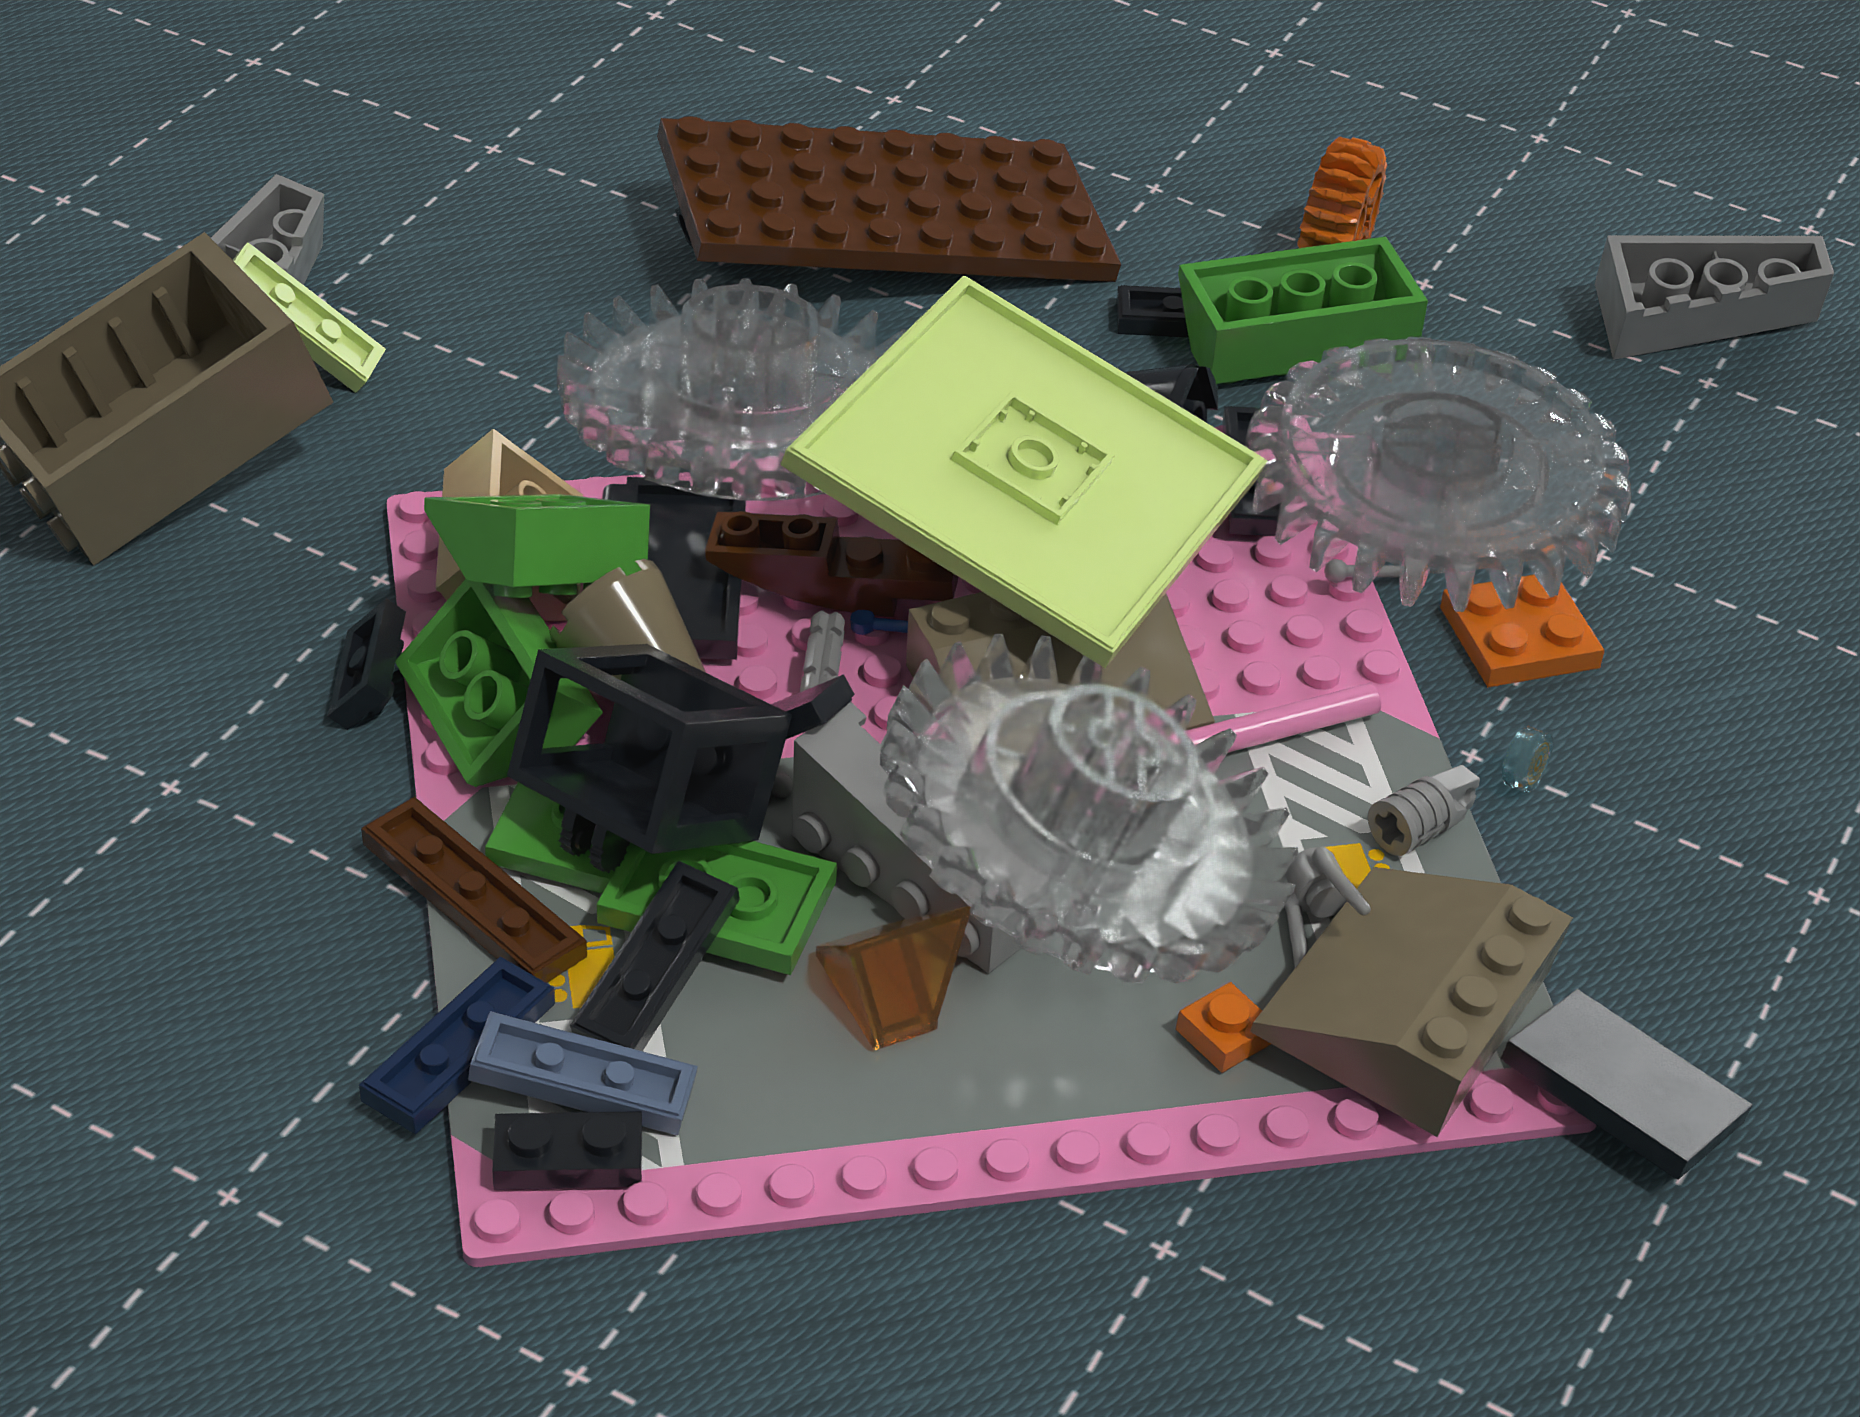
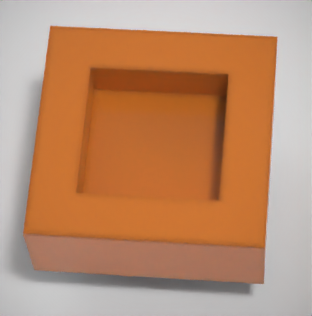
(1221, 1027)

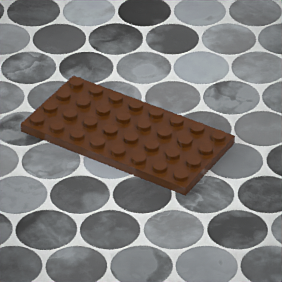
(883, 201)

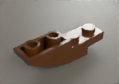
(814, 565)

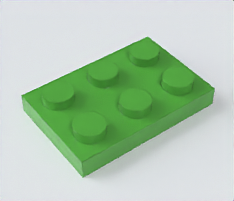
(776, 888)

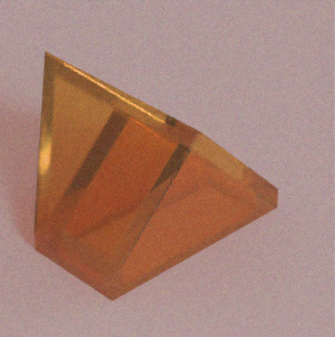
(896, 973)

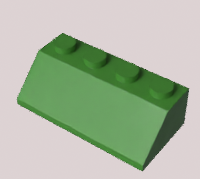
(1290, 305)

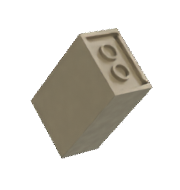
(152, 398)

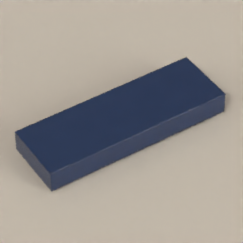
(437, 1058)

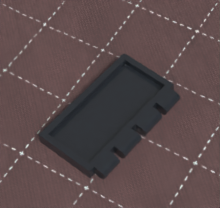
(677, 544)

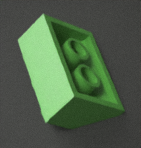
(540, 539)
(474, 678)

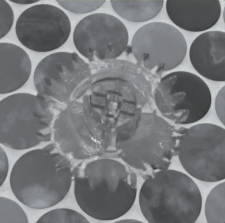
(712, 391)
(1440, 466)
(1083, 815)

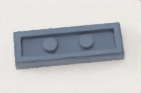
(581, 1072)

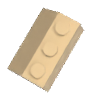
(497, 469)

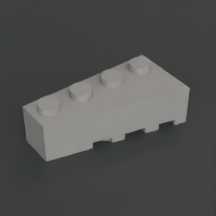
(281, 223)
(1707, 288)
(847, 821)

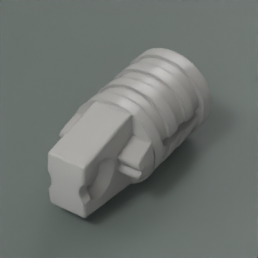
(1422, 810)

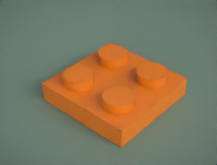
(1525, 642)

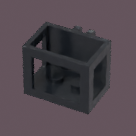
(679, 762)

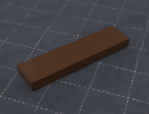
(473, 891)

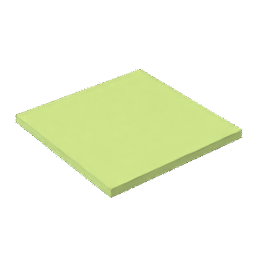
(1027, 468)

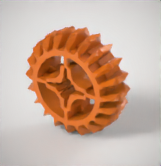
(1344, 194)

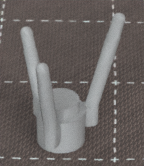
(1319, 890)

